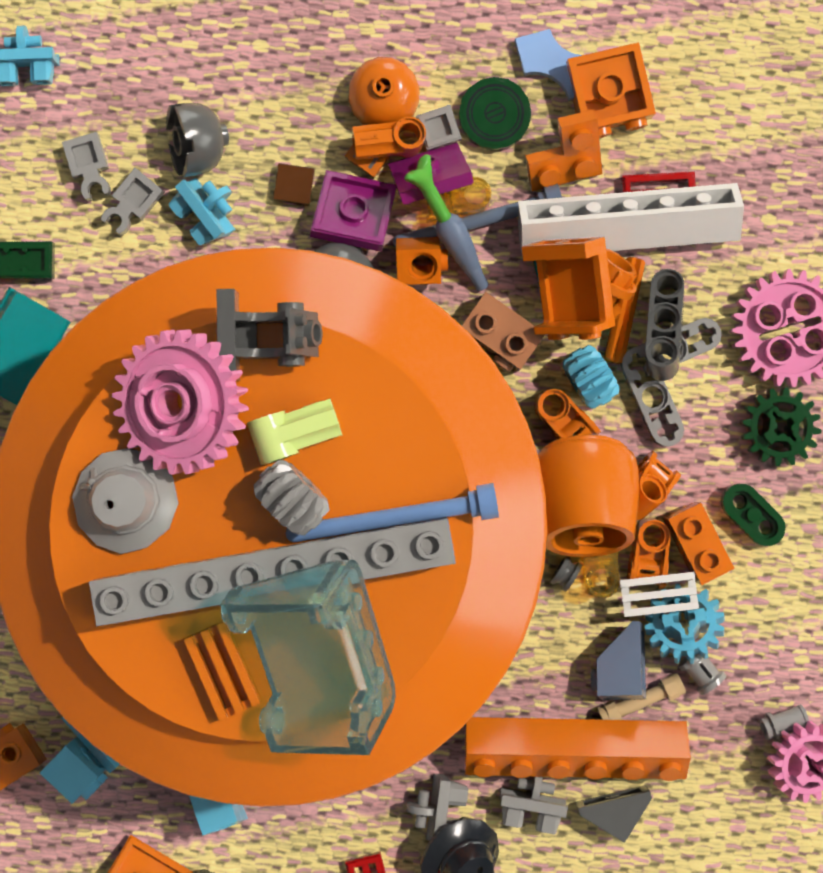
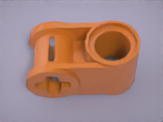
(568, 419)
(654, 483)
(649, 556)

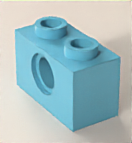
(75, 771)

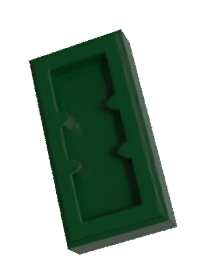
(27, 260)

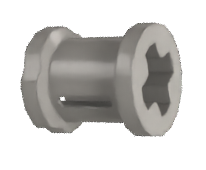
(703, 673)

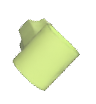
(286, 433)

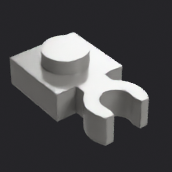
(87, 160)
(136, 196)

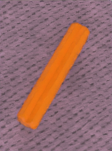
(620, 333)

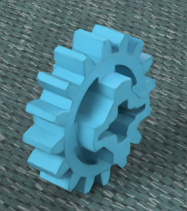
(699, 620)

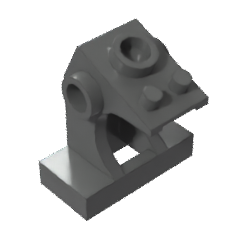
(239, 331)

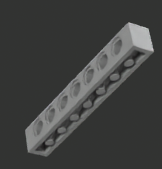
(210, 580)

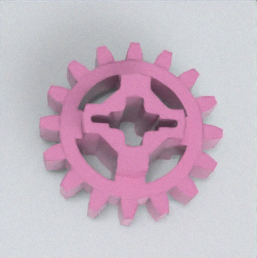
(791, 767)

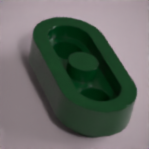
(752, 514)

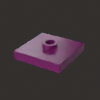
(448, 171)
(353, 211)

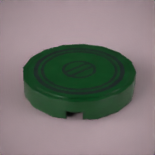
(494, 113)

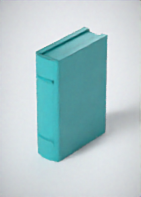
(26, 340)

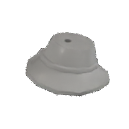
(140, 496)

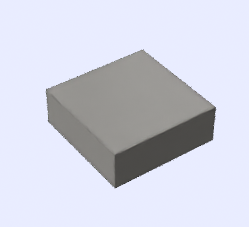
(440, 128)

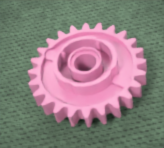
(210, 401)

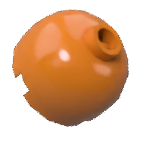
(379, 107)

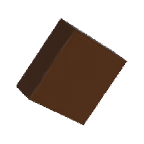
(294, 184)

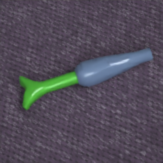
(449, 226)

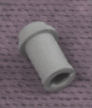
(774, 724)

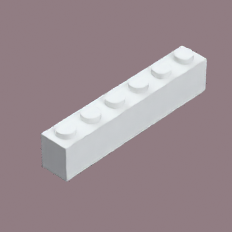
(637, 217)

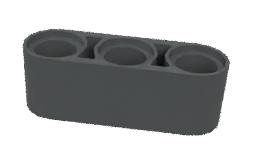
(670, 309)

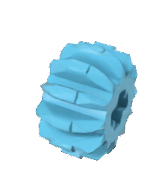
(591, 377)

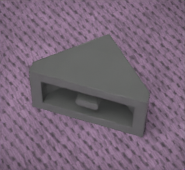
(616, 811)

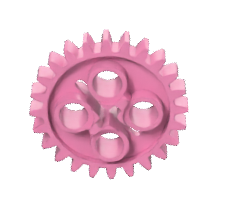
(780, 298)

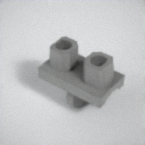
(443, 794)
(548, 808)

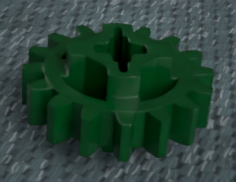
(769, 413)

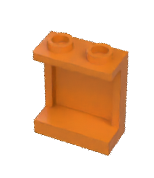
(572, 287)

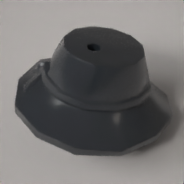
(461, 847)

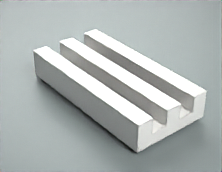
(691, 591)

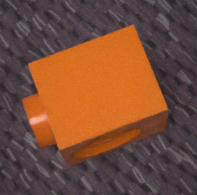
(410, 248)

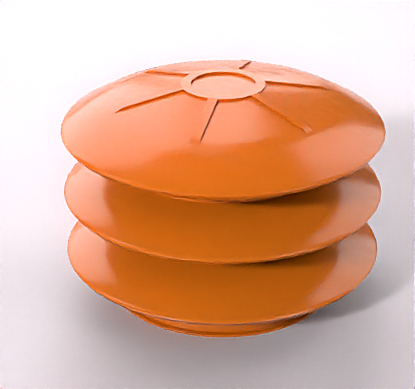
(418, 426)

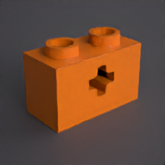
(698, 543)

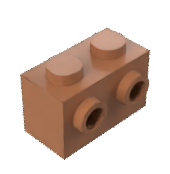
(502, 333)

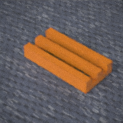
(237, 706)

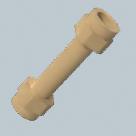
(670, 687)

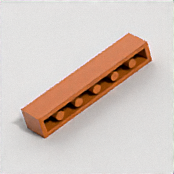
(577, 748)

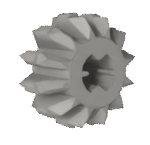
(291, 497)

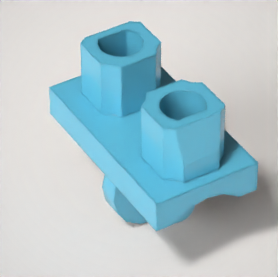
(40, 59)
(209, 207)

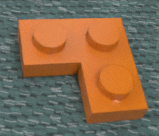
(575, 158)

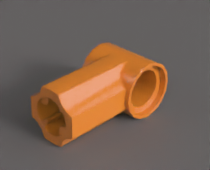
(384, 139)

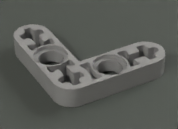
(633, 375)

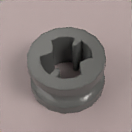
(566, 573)

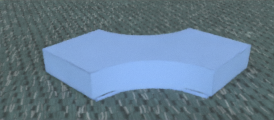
(545, 57)

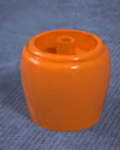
(589, 495)

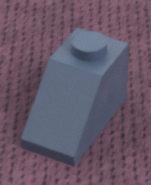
(622, 667)

